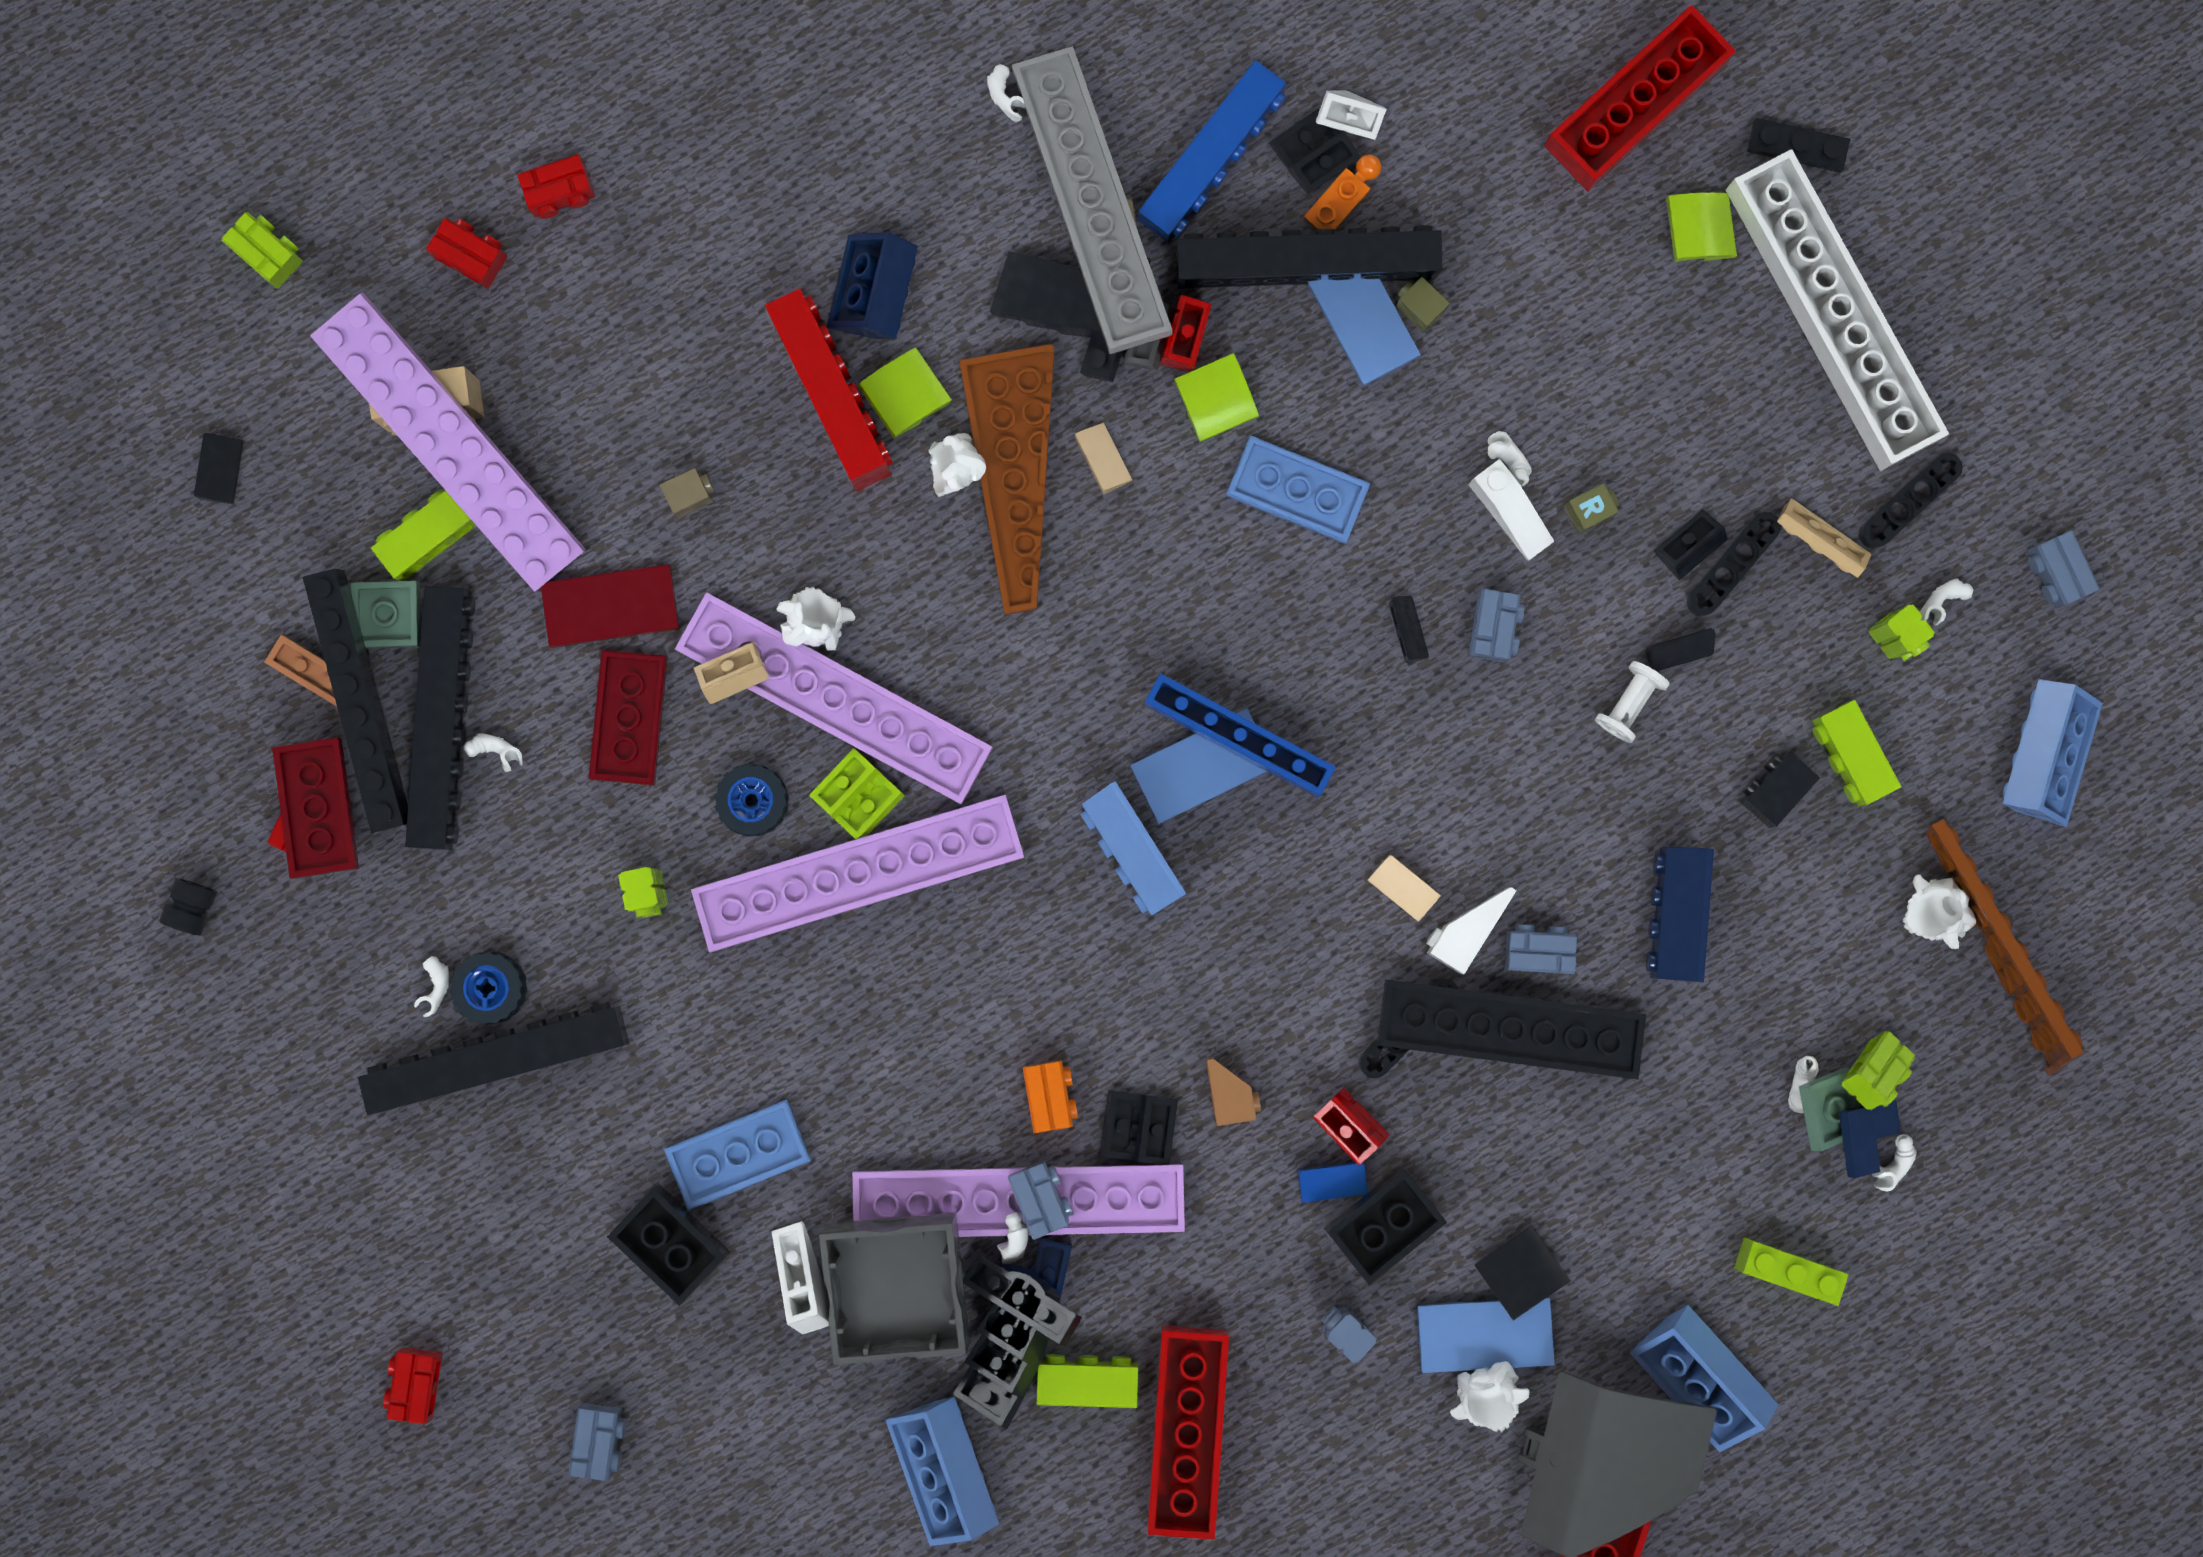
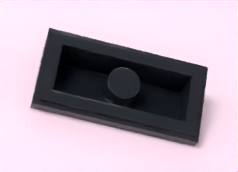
(218, 468)
(1691, 544)
(1408, 629)
(1681, 650)

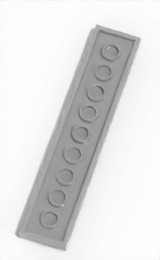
(1092, 200)

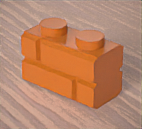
(1049, 1097)

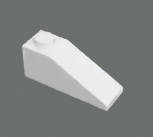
(1511, 509)
(1464, 936)
(800, 1279)

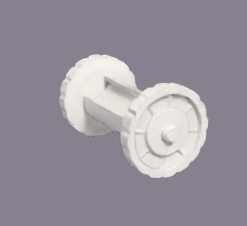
(1632, 701)

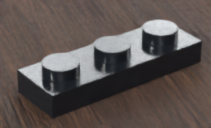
(1809, 146)

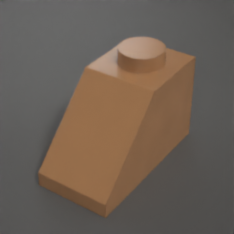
(1230, 1096)

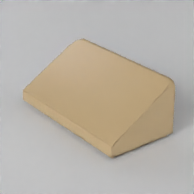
(1103, 458)
(731, 673)
(1404, 887)

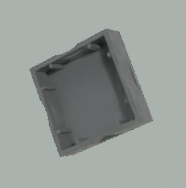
(894, 1288)

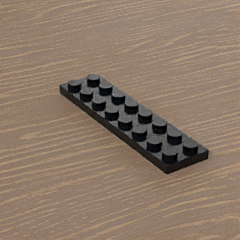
(1511, 1029)

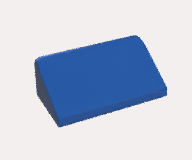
(1332, 1181)

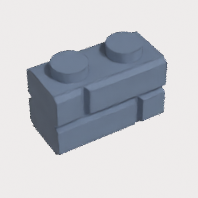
(2062, 570)
(1495, 626)
(1540, 951)
(1040, 1199)
(1348, 1333)
(596, 1442)

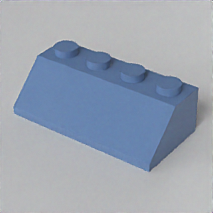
(2052, 751)
(1132, 848)
(1701, 1370)
(942, 1472)

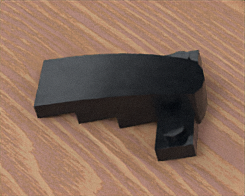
(1055, 299)
(1011, 1338)

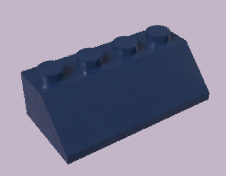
(1680, 913)

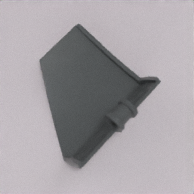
(1609, 1463)

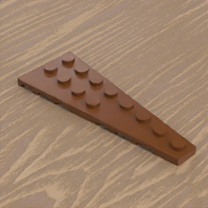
(1010, 429)
(2009, 956)

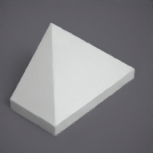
(1351, 113)

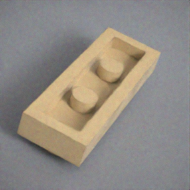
(1824, 538)

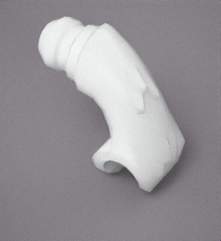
(996, 85)
(1504, 448)
(1949, 590)
(488, 743)
(440, 979)
(1805, 1071)
(1895, 1171)
(1017, 1239)

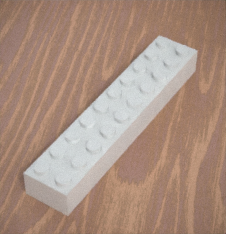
(1836, 310)

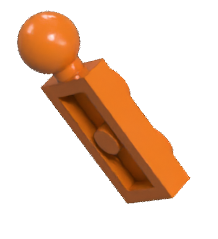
(1344, 195)

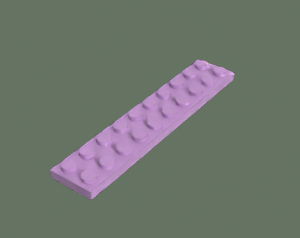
(447, 441)
(842, 701)
(857, 873)
(1100, 1196)

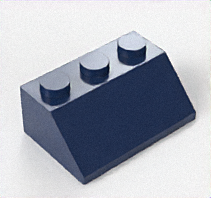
(872, 285)

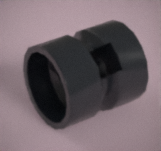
(188, 906)

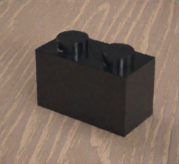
(1778, 789)

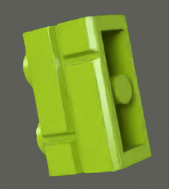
(263, 250)
(1902, 633)
(643, 891)
(1879, 1071)

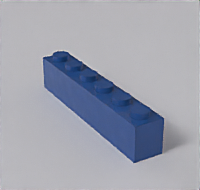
(1212, 151)
(1239, 736)

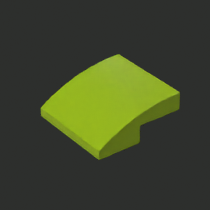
(1701, 226)
(904, 392)
(1216, 397)
(857, 795)

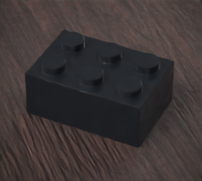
(1385, 1225)
(668, 1244)

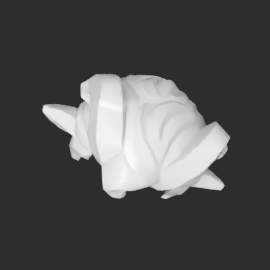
(955, 463)
(813, 619)
(1939, 911)
(1489, 1396)

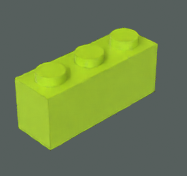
(422, 536)
(1855, 754)
(1791, 1271)
(1087, 1382)

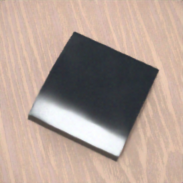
(1314, 152)
(1138, 1127)
(1522, 1272)

